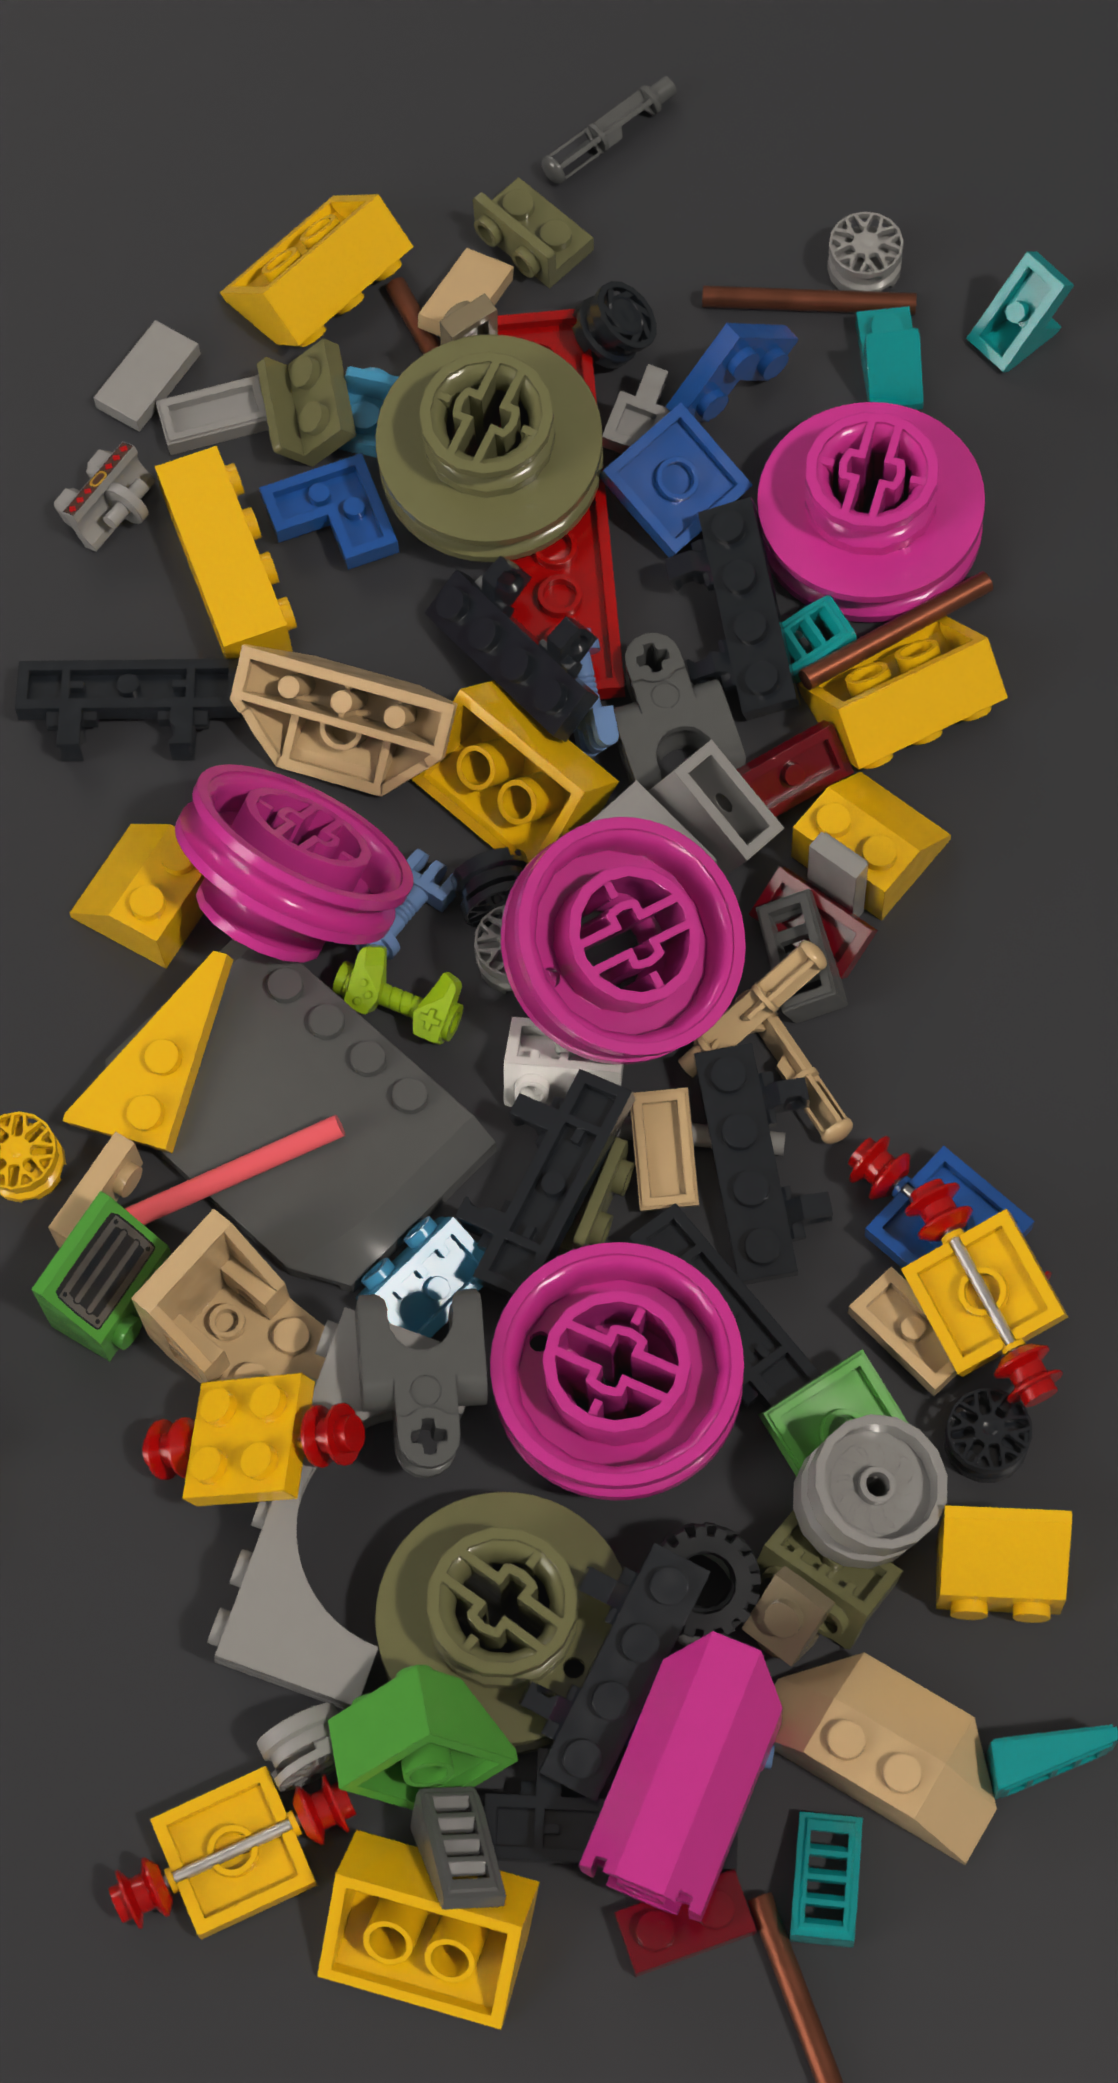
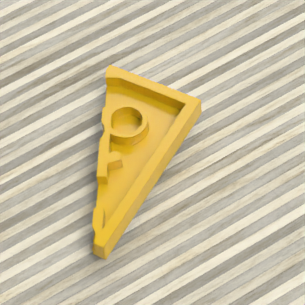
(153, 1077)

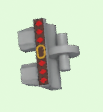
(108, 497)

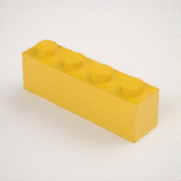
(223, 554)

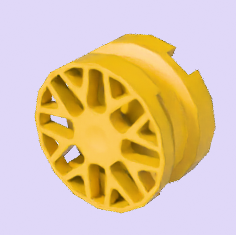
(28, 1157)

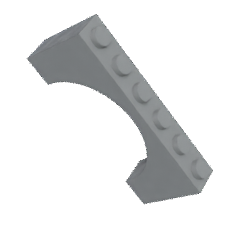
(277, 1621)

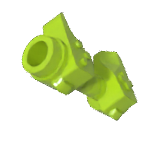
(365, 987)

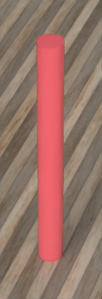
(237, 1170)

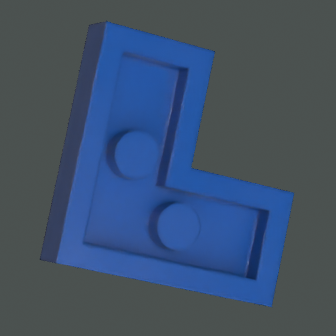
(736, 354)
(337, 497)

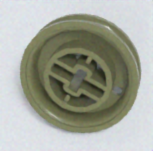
(526, 477)
(450, 1575)

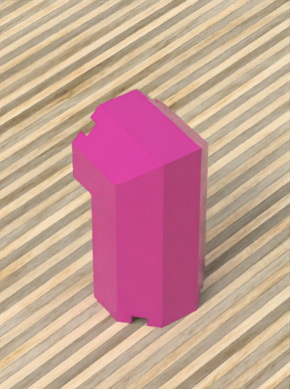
(687, 1775)

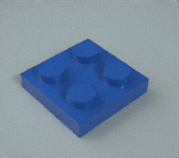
(673, 477)

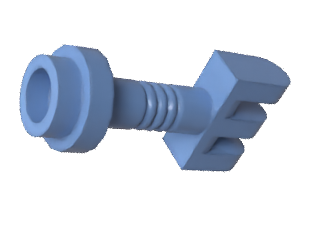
(599, 726)
(424, 890)

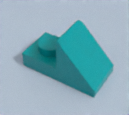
(1021, 313)
(890, 356)

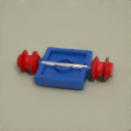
(895, 1231)

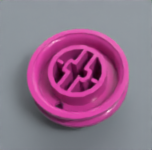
(898, 551)
(288, 864)
(643, 882)
(607, 1314)

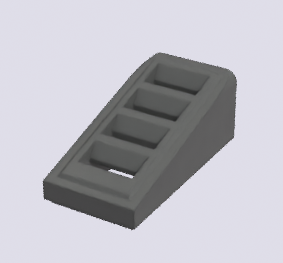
(831, 993)
(455, 1843)

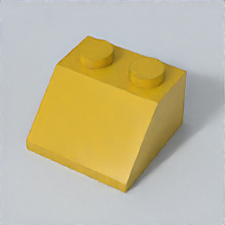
(879, 829)
(144, 894)
(1003, 1562)

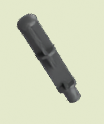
(608, 128)

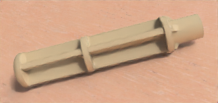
(759, 1002)
(793, 1064)

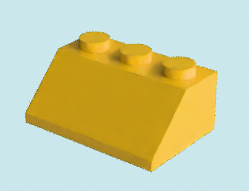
(319, 269)
(909, 692)
(512, 775)
(399, 1942)

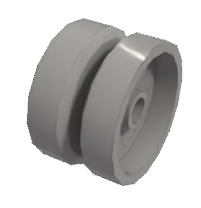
(870, 1491)

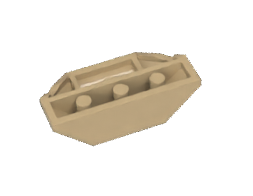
(340, 719)
(890, 1749)

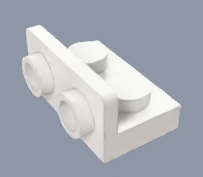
(543, 1068)

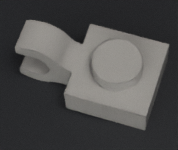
(636, 414)

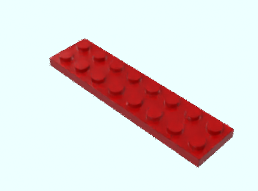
(576, 571)

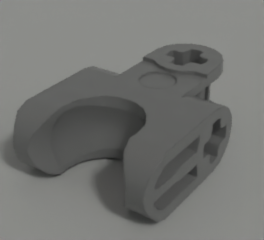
(669, 711)
(422, 1384)

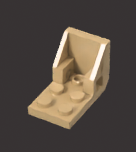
(226, 1310)

